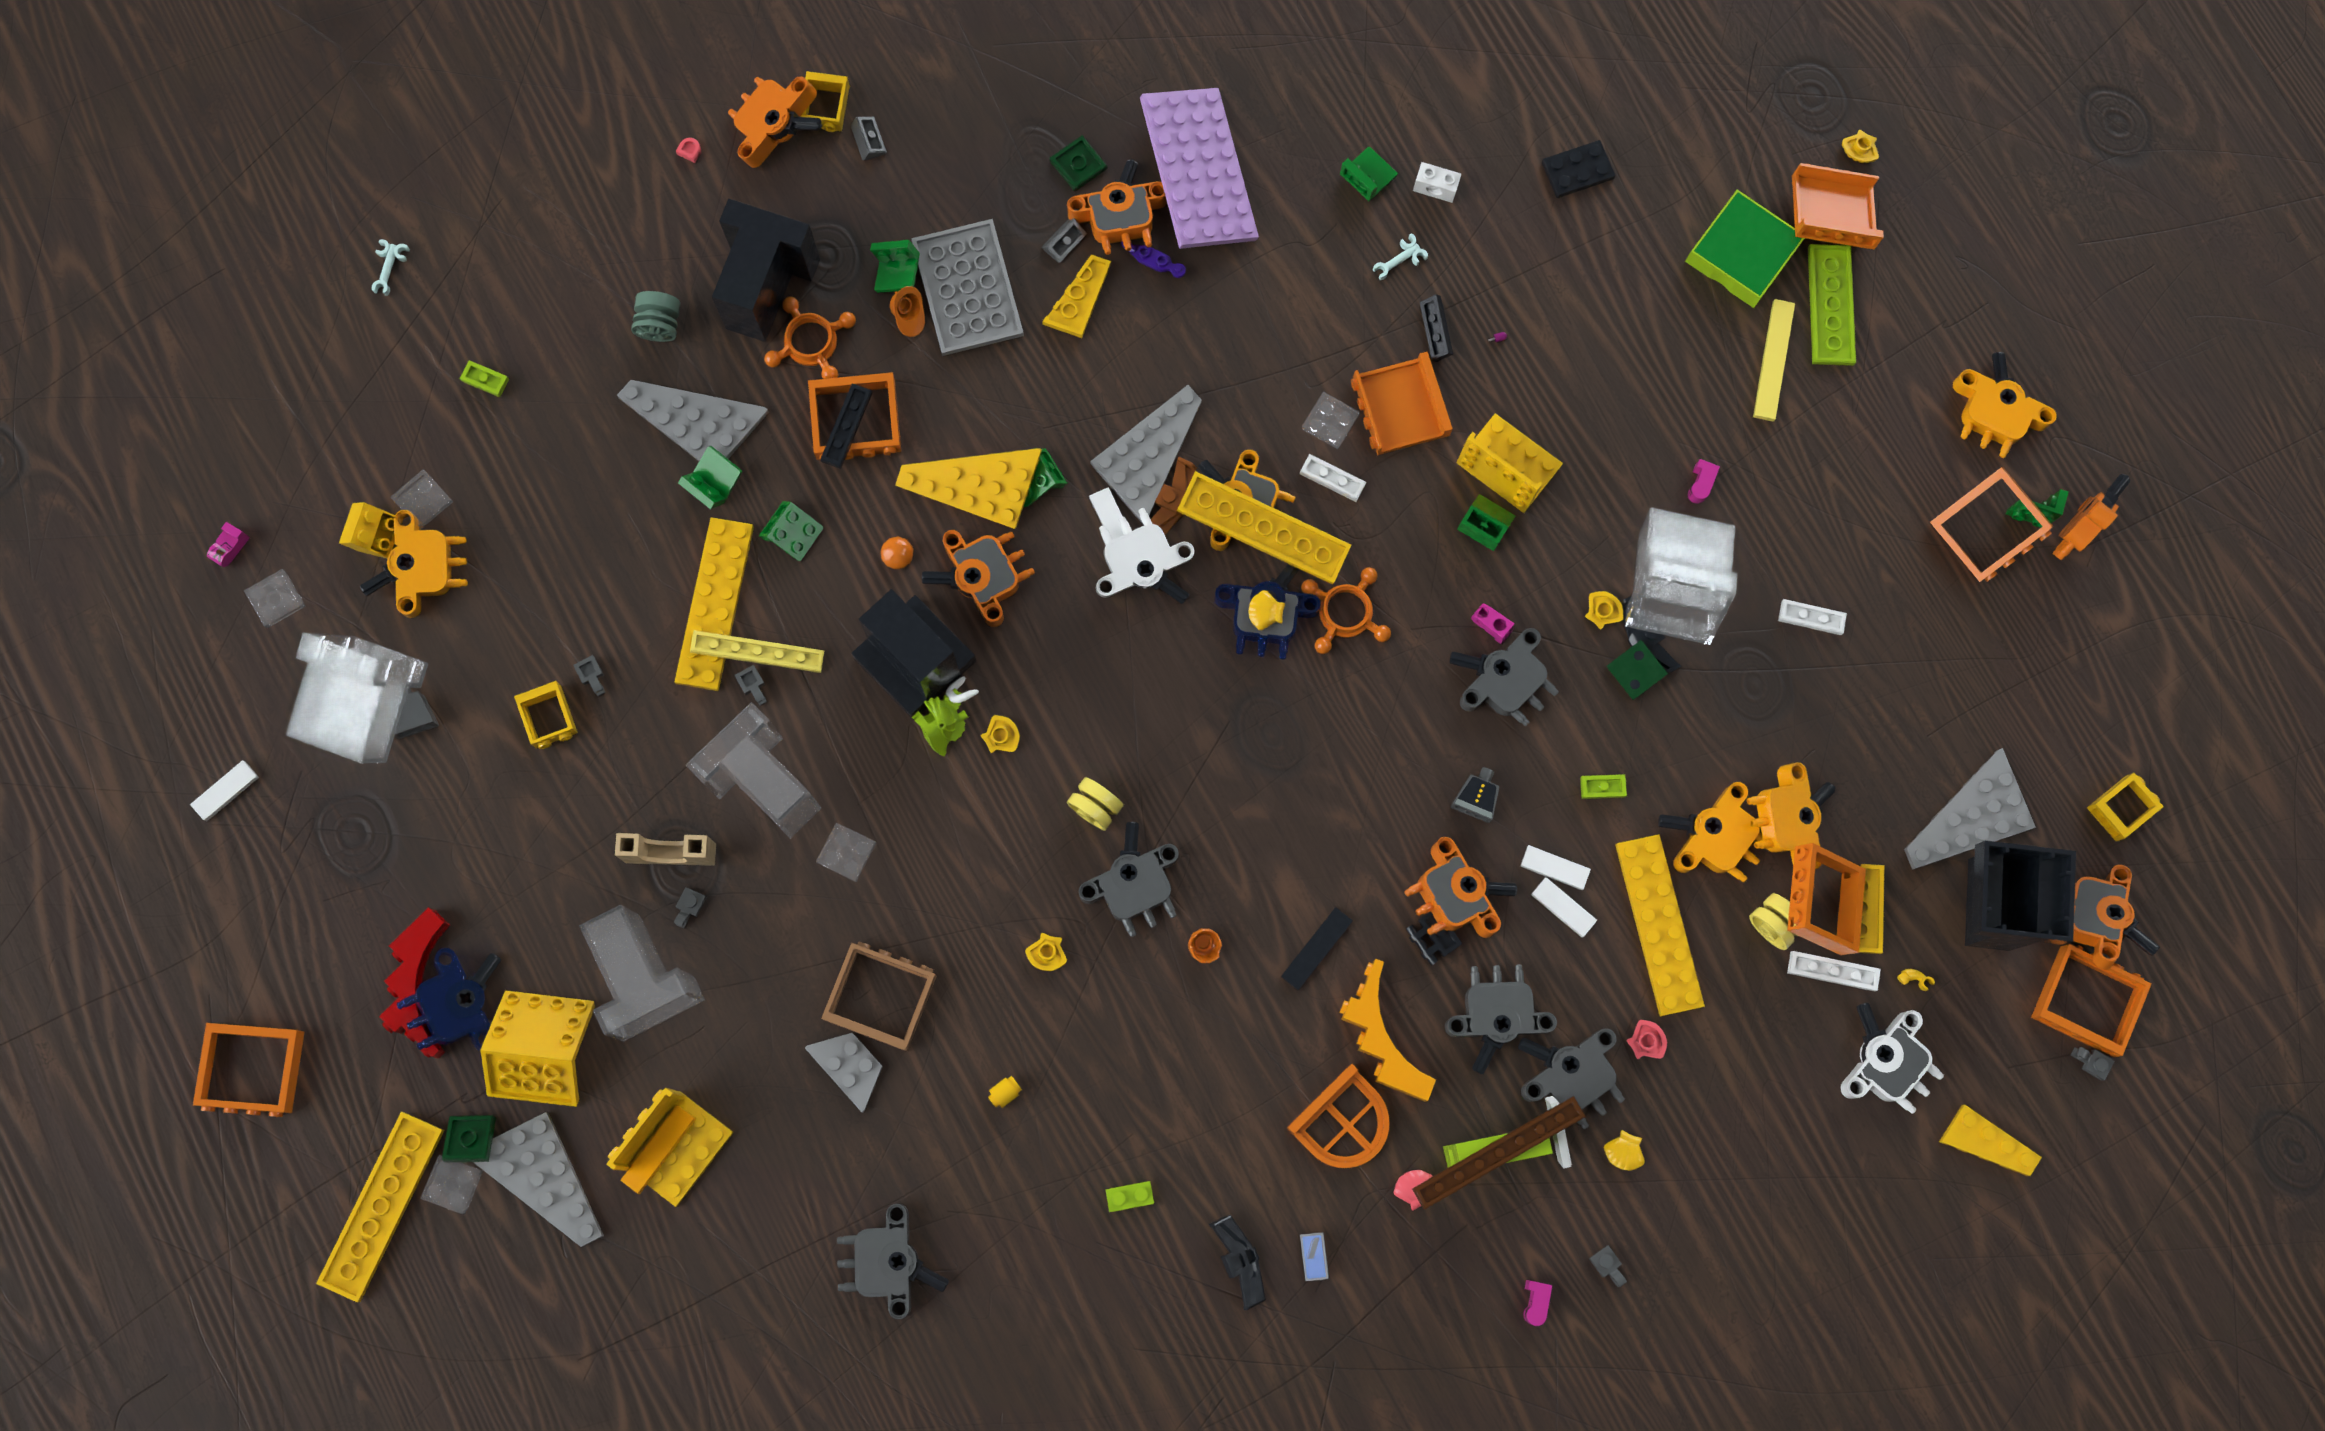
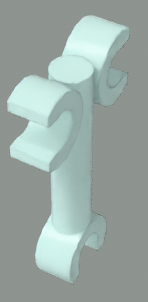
(1410, 250)
(390, 252)

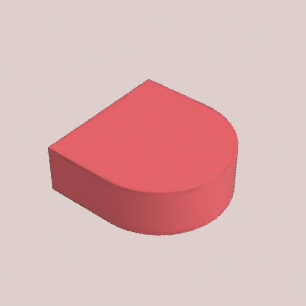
(689, 149)

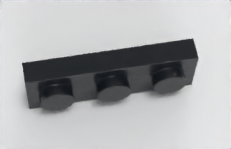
(1436, 328)

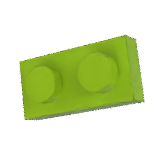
(484, 378)
(1603, 786)
(1129, 1196)

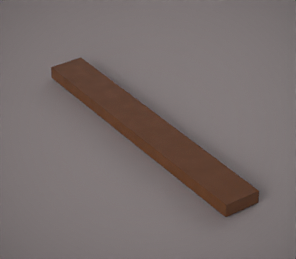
(1498, 1152)

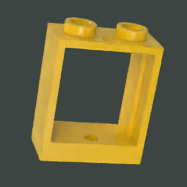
(830, 83)
(536, 696)
(2109, 819)

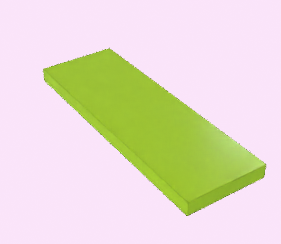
(1831, 304)

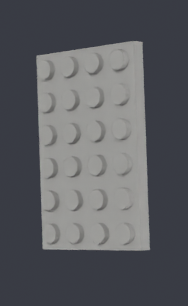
(967, 287)

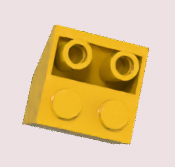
(369, 530)

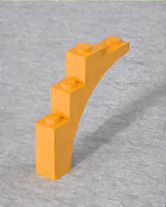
(1365, 1013)

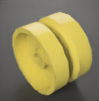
(1095, 803)
(1773, 921)

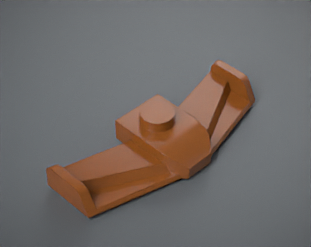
(1170, 497)

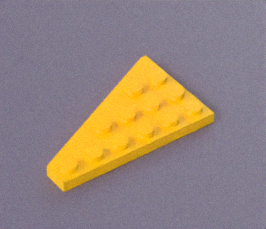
(982, 484)

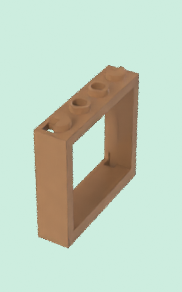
(883, 957)

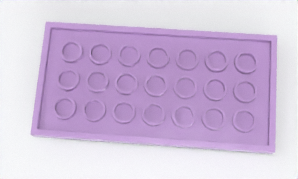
(1199, 167)

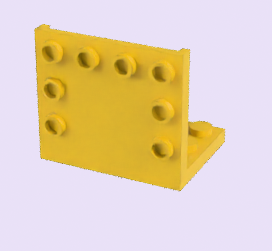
(1508, 462)
(535, 1048)
(690, 1155)

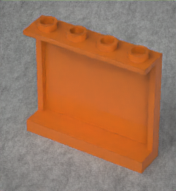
(1835, 206)
(1402, 405)

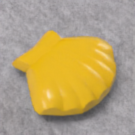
(1861, 147)
(1604, 609)
(1265, 610)
(1001, 734)
(1046, 953)
(1625, 1151)

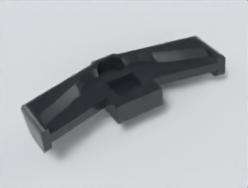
(1652, 641)
(1240, 1260)

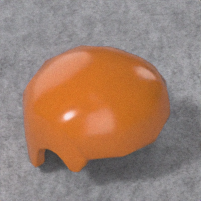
(897, 552)
(1205, 945)

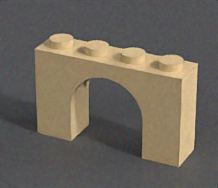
(640, 850)

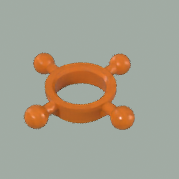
(791, 305)
(1323, 644)

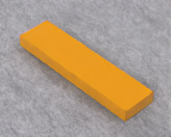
(658, 1149)

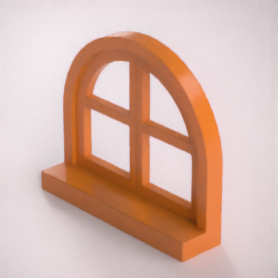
(1324, 1102)

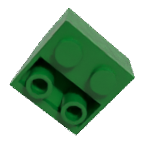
(1486, 522)

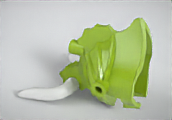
(943, 721)

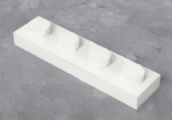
(1833, 971)

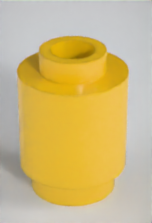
(1004, 1092)

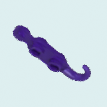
(1156, 260)

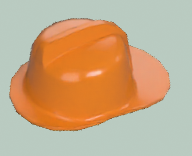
(908, 311)

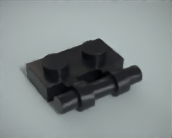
(1443, 941)

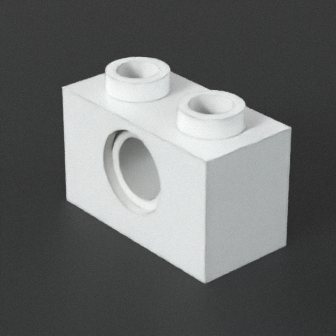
(1437, 182)

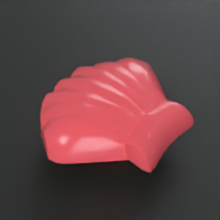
(1648, 1040)
(1406, 1182)

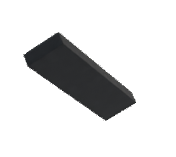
(846, 426)
(1316, 948)

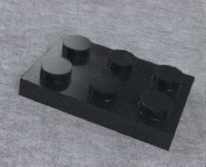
(1578, 169)

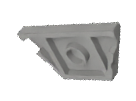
(849, 1066)

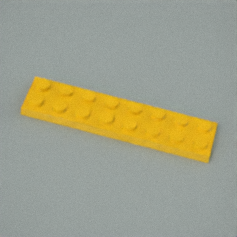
(1264, 527)
(714, 599)
(1659, 925)
(380, 1207)

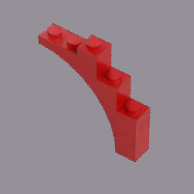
(413, 948)

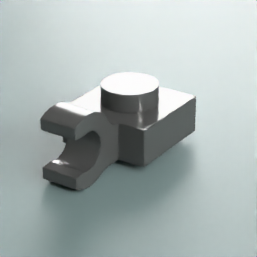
(589, 672)
(751, 683)
(689, 904)
(2094, 1062)
(1606, 1264)

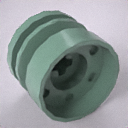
(655, 316)

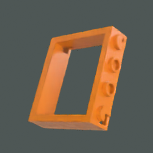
(842, 385)
(2007, 559)
(1850, 902)
(2140, 990)
(289, 1078)

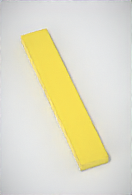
(1774, 360)
(757, 651)

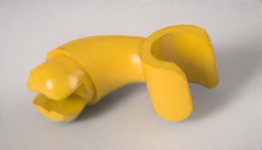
(1912, 974)

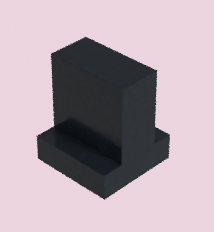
(760, 266)
(910, 651)
(2019, 896)

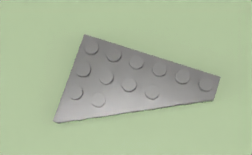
(694, 418)
(1143, 456)
(1983, 810)
(539, 1172)

